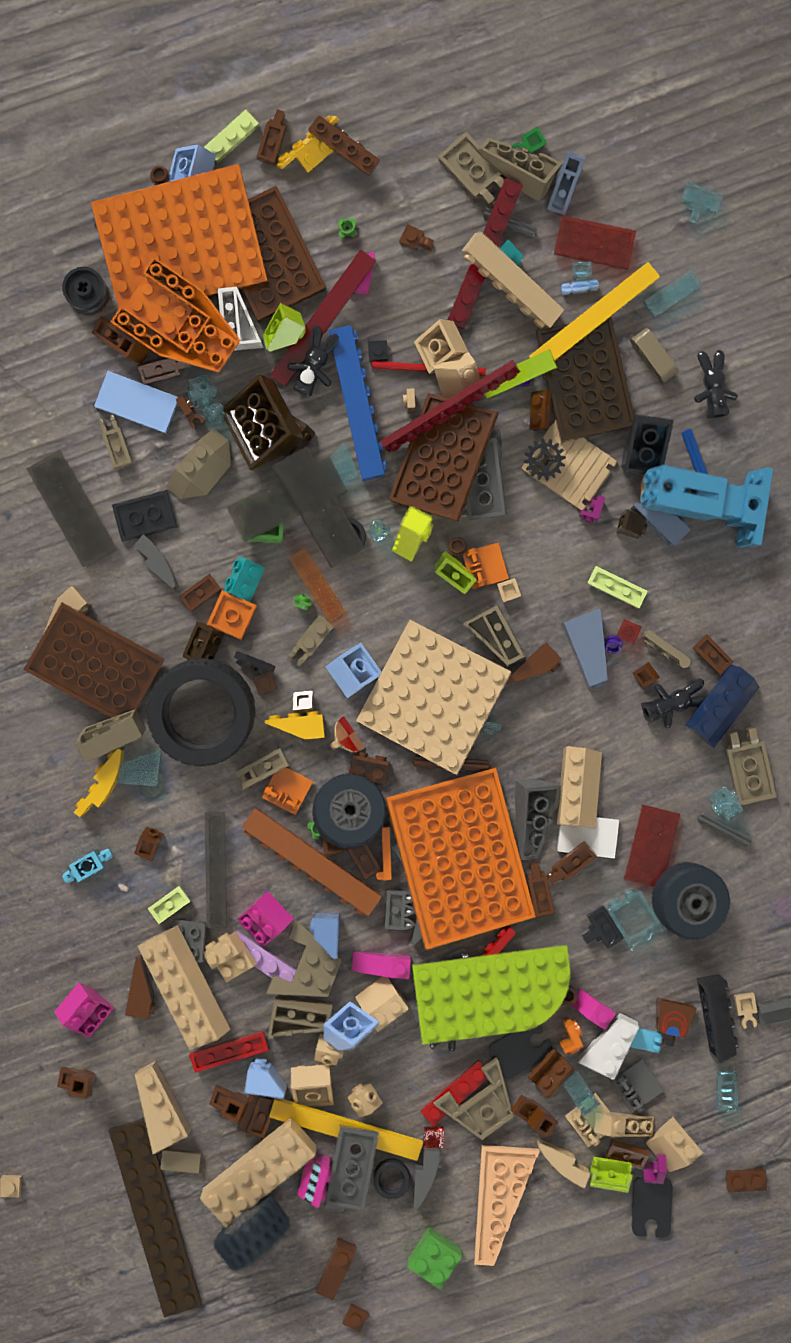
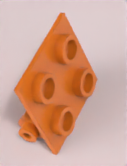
(486, 565)
(287, 790)

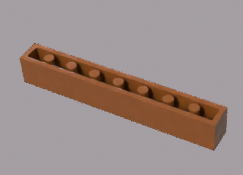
(312, 861)

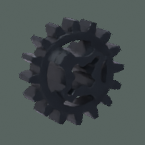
(544, 451)

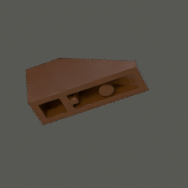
(120, 341)
(538, 663)
(141, 994)
(336, 1268)

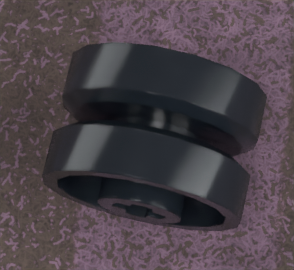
(76, 284)

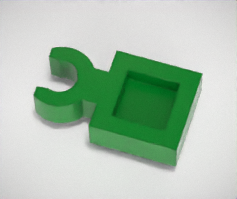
(532, 141)

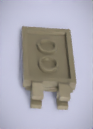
(472, 169)
(749, 767)

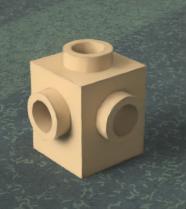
(327, 1053)
(364, 1099)

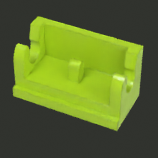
(610, 1174)

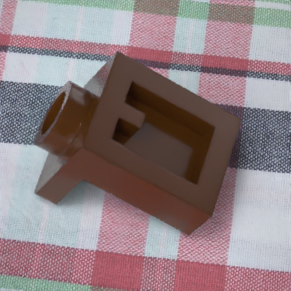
(148, 843)

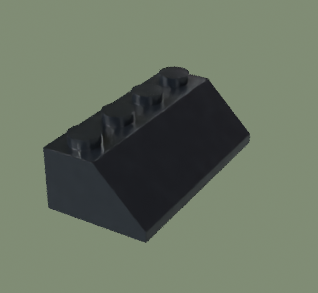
(717, 1017)

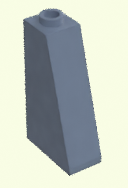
(587, 643)

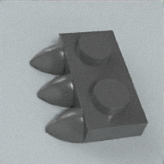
(397, 910)

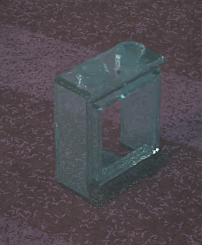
(644, 934)

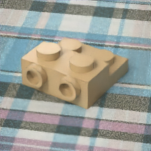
(229, 956)

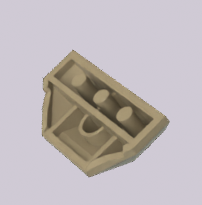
(201, 467)

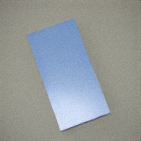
(136, 402)

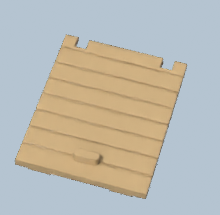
(583, 469)

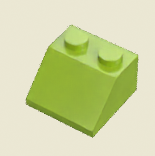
(284, 328)

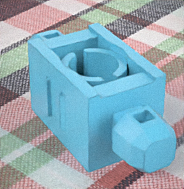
(78, 874)

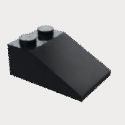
(646, 443)

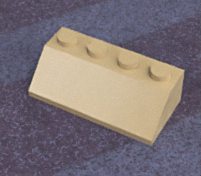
(579, 787)

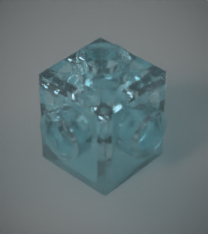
(201, 391)
(725, 803)

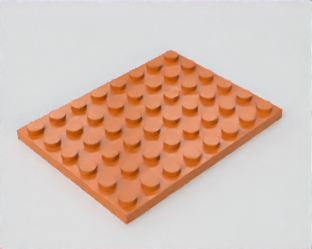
(191, 225)
(460, 858)

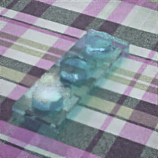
(672, 293)

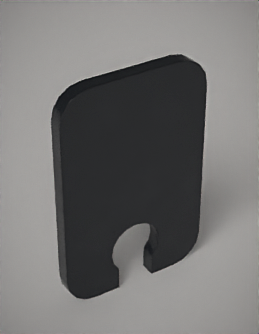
(517, 1053)
(654, 1203)

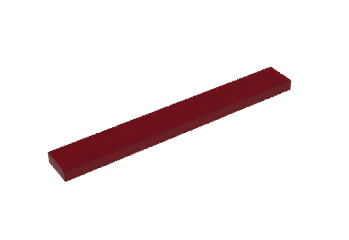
(325, 314)

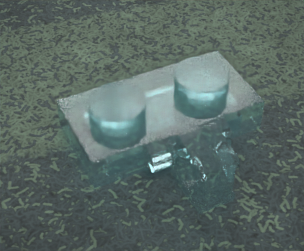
(700, 200)

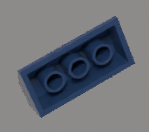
(723, 705)

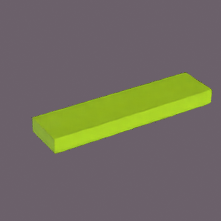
(529, 369)

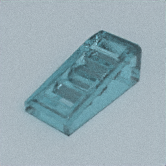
(719, 1099)

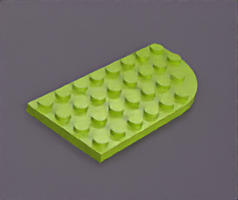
(490, 993)

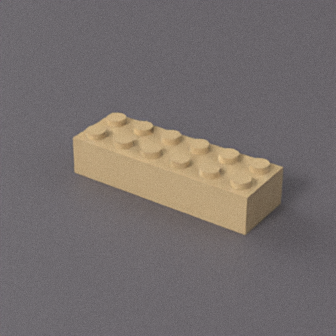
(184, 988)
(258, 1172)

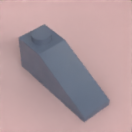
(566, 182)
(666, 526)

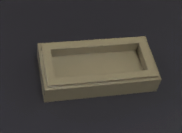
(181, 1160)

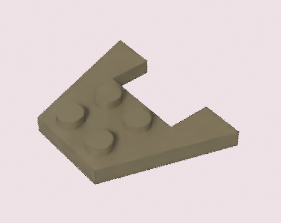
(314, 972)
(486, 1109)

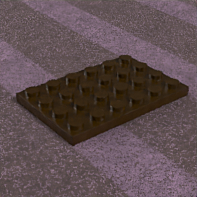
(589, 385)

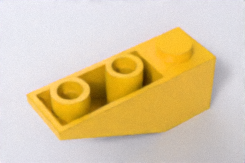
(304, 727)

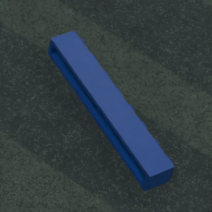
(357, 405)

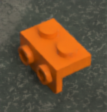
(572, 1043)

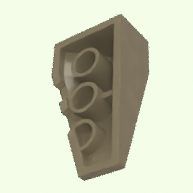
(530, 170)

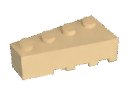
(161, 1111)

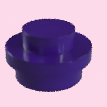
(613, 644)

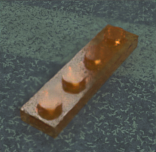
(317, 585)

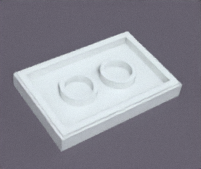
(601, 840)

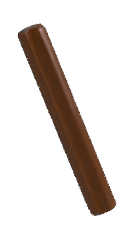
(469, 764)

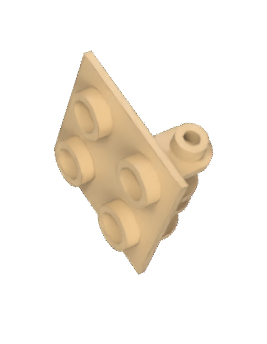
(585, 1124)

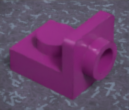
(595, 507)
(655, 1171)

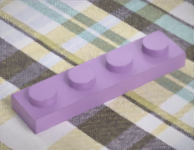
(268, 962)

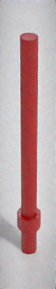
(409, 367)

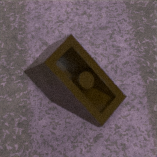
(631, 524)

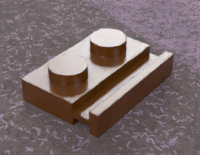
(257, 1116)

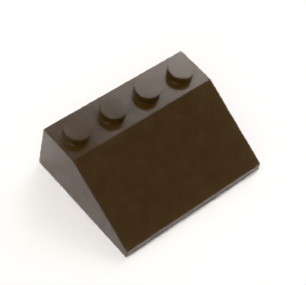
(261, 422)

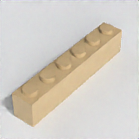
(511, 280)

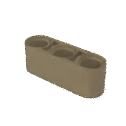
(654, 355)

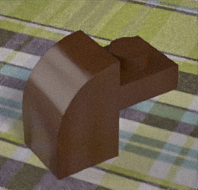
(77, 1082)
(231, 1104)
(534, 1115)

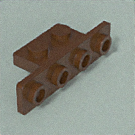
(344, 145)

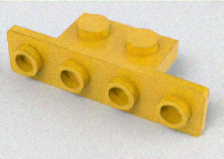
(309, 151)

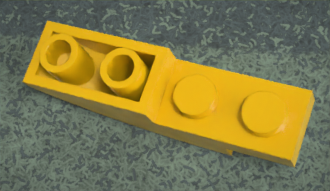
(107, 776)

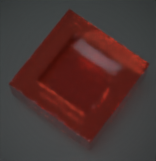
(628, 631)
(433, 1137)

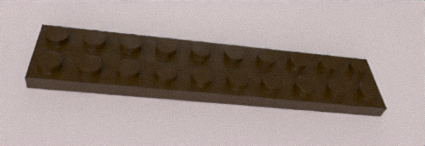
(155, 1218)

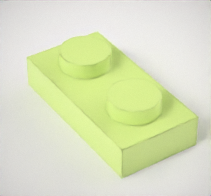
(169, 904)

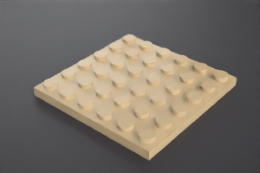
(433, 697)

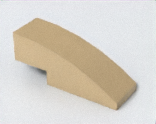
(564, 1163)

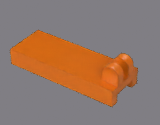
(386, 873)

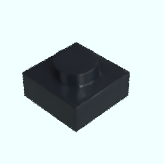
(378, 350)

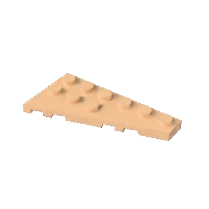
(501, 1186)

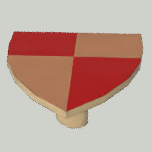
(346, 737)

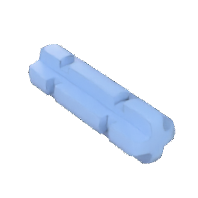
(579, 287)

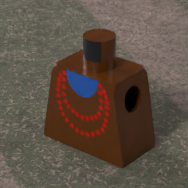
(673, 1019)

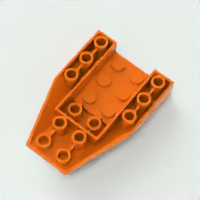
(176, 320)

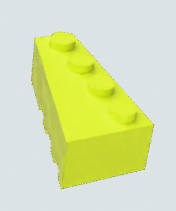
(412, 532)

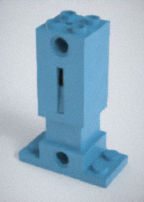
(710, 498)

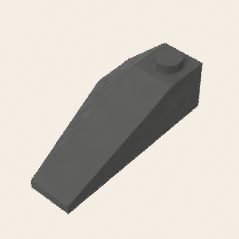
(534, 809)

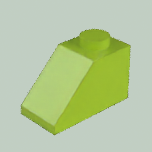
(454, 572)

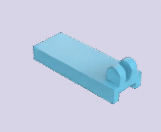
(647, 1040)

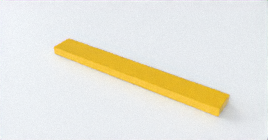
(600, 312)
(330, 1125)

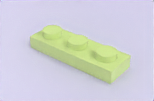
(232, 135)
(617, 587)

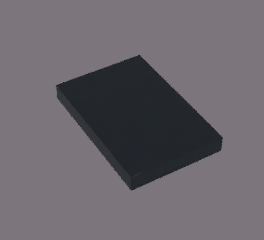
(144, 515)

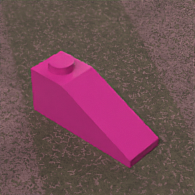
(381, 964)

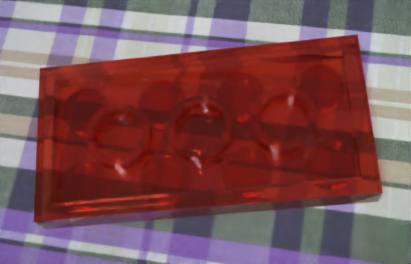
(594, 242)
(651, 845)

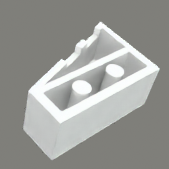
(238, 318)
(610, 1047)

